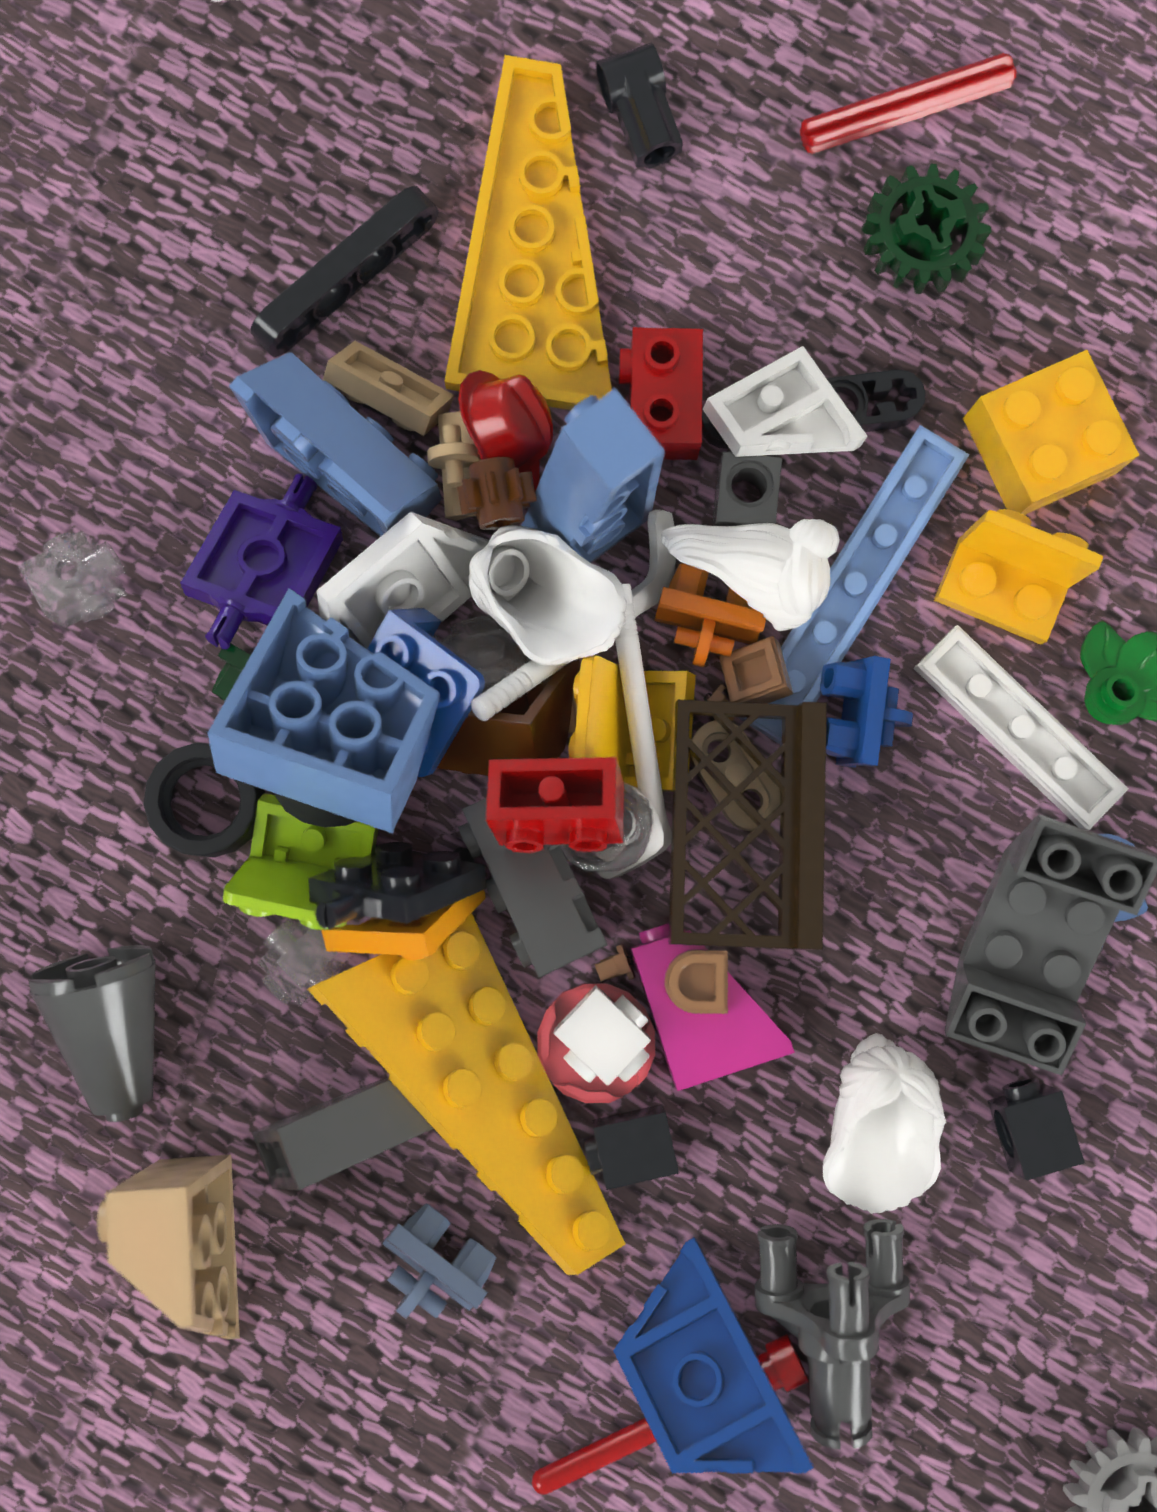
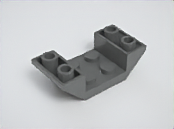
(1041, 940)

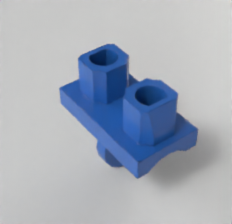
(867, 710)

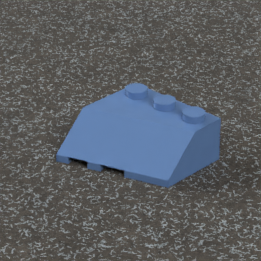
(335, 444)
(324, 720)

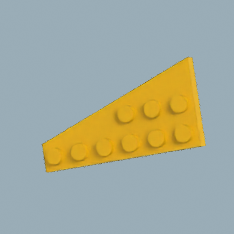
(475, 1077)

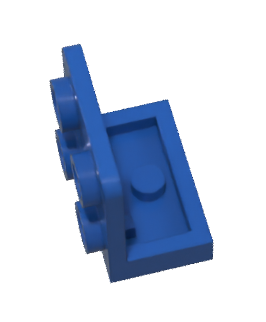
(409, 641)

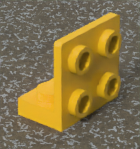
(1014, 573)

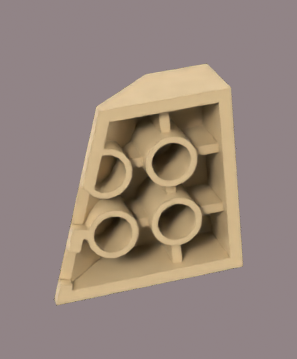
(176, 1240)

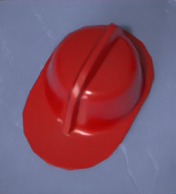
(507, 419)

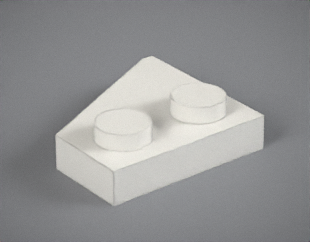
(784, 411)

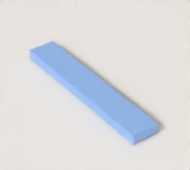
(867, 565)

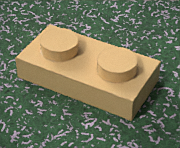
(387, 387)

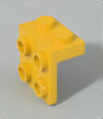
(603, 719)

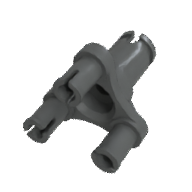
(835, 1321)

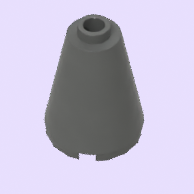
(103, 1025)

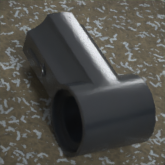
(636, 91)

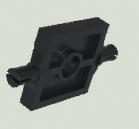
(394, 884)

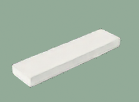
(1021, 728)

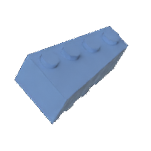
(597, 477)

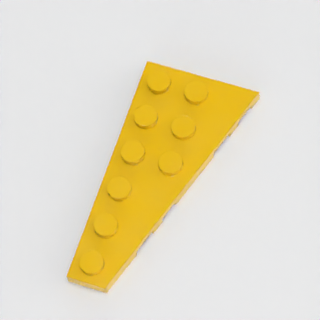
(529, 262)

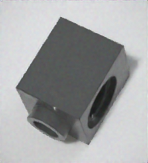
(759, 470)

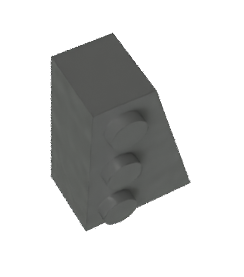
(540, 897)

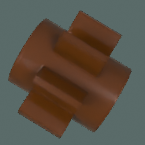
(496, 493)

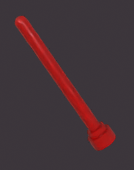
(780, 1365)

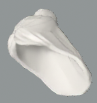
(766, 564)
(547, 595)
(884, 1128)

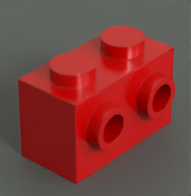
(667, 386)
(555, 803)

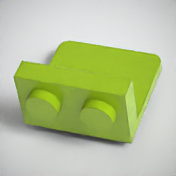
(285, 858)

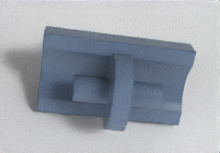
(459, 1280)

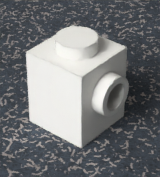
(604, 1037)

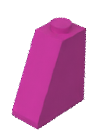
(703, 1044)

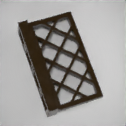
(801, 824)

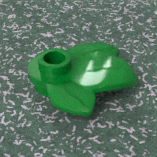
(1123, 666)

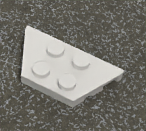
(406, 568)

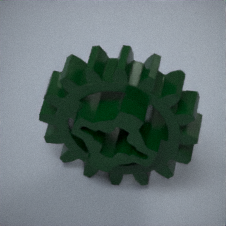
(913, 249)

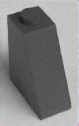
(337, 1135)

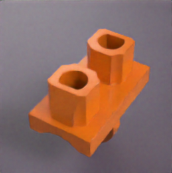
(704, 621)

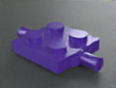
(259, 554)

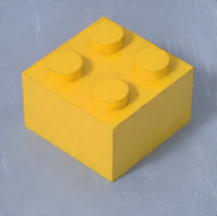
(1050, 434)

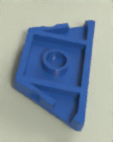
(703, 1379)

